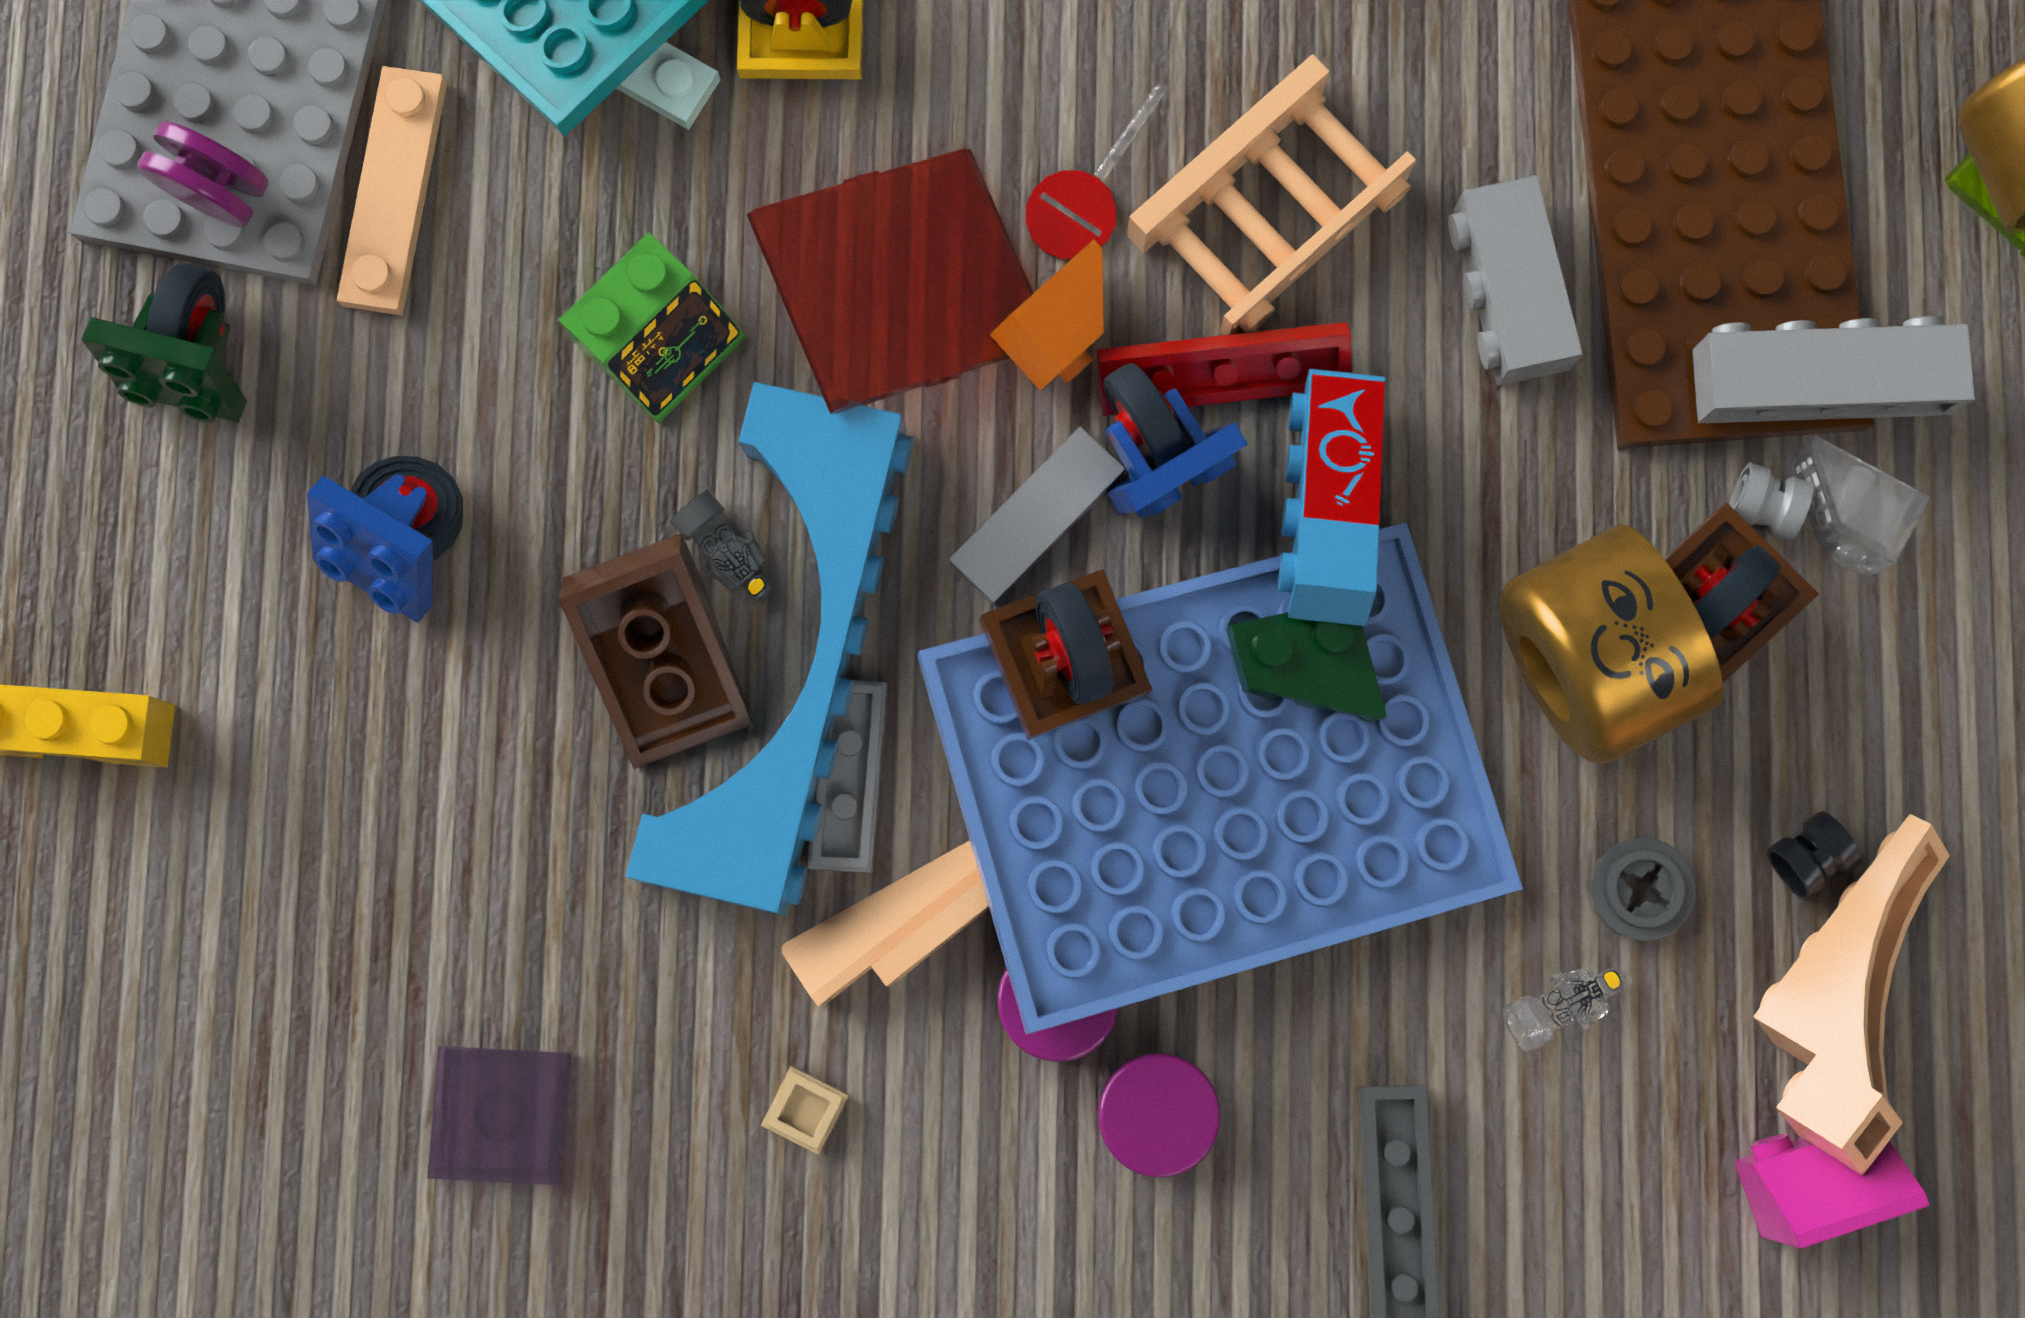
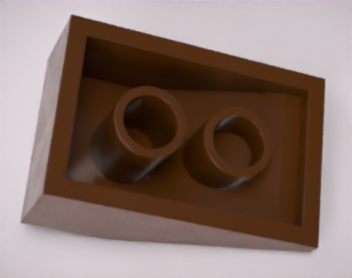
(655, 650)

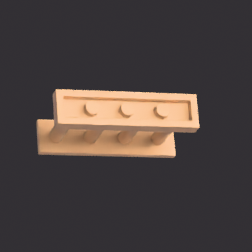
(1256, 139)

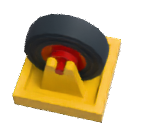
(800, 39)

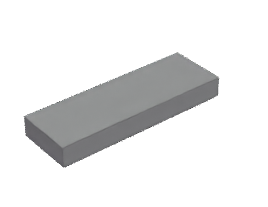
(1037, 516)
(852, 792)

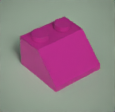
(1811, 1197)

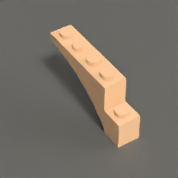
(1836, 1002)

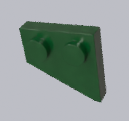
(1307, 663)

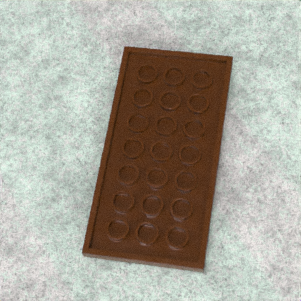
(1708, 194)

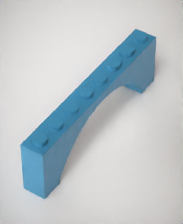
(750, 832)

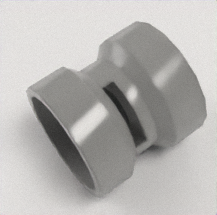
(1770, 502)

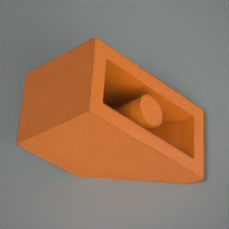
(1058, 321)

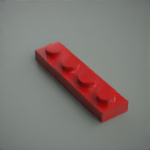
(1234, 364)

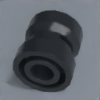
(1814, 855)

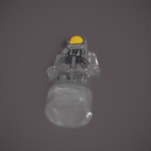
(1576, 998)

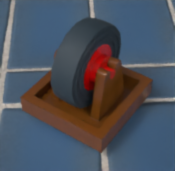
(1737, 586)
(1065, 654)

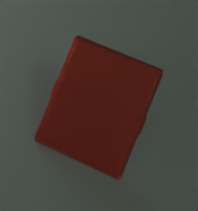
(894, 277)

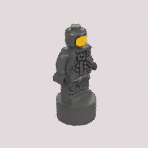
(733, 557)

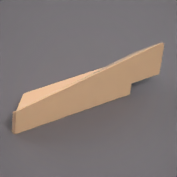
(891, 927)

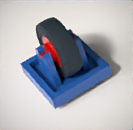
(1161, 443)
(387, 530)

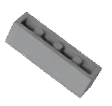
(1833, 371)

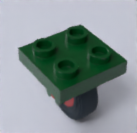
(173, 348)

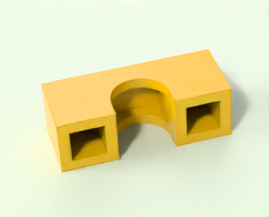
(85, 725)

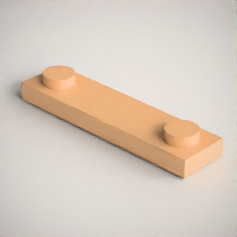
(392, 191)

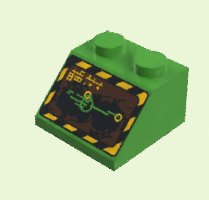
(652, 327)

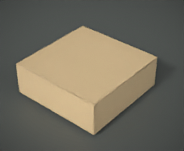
(805, 1110)

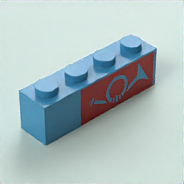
(1336, 498)

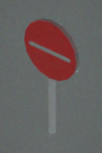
(1077, 207)

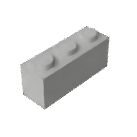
(1514, 281)

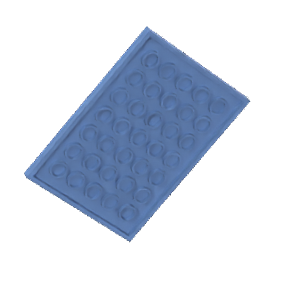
(1213, 818)

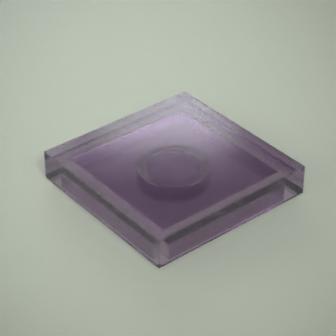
(499, 1115)

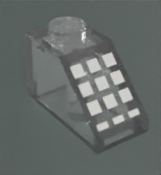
(1857, 507)

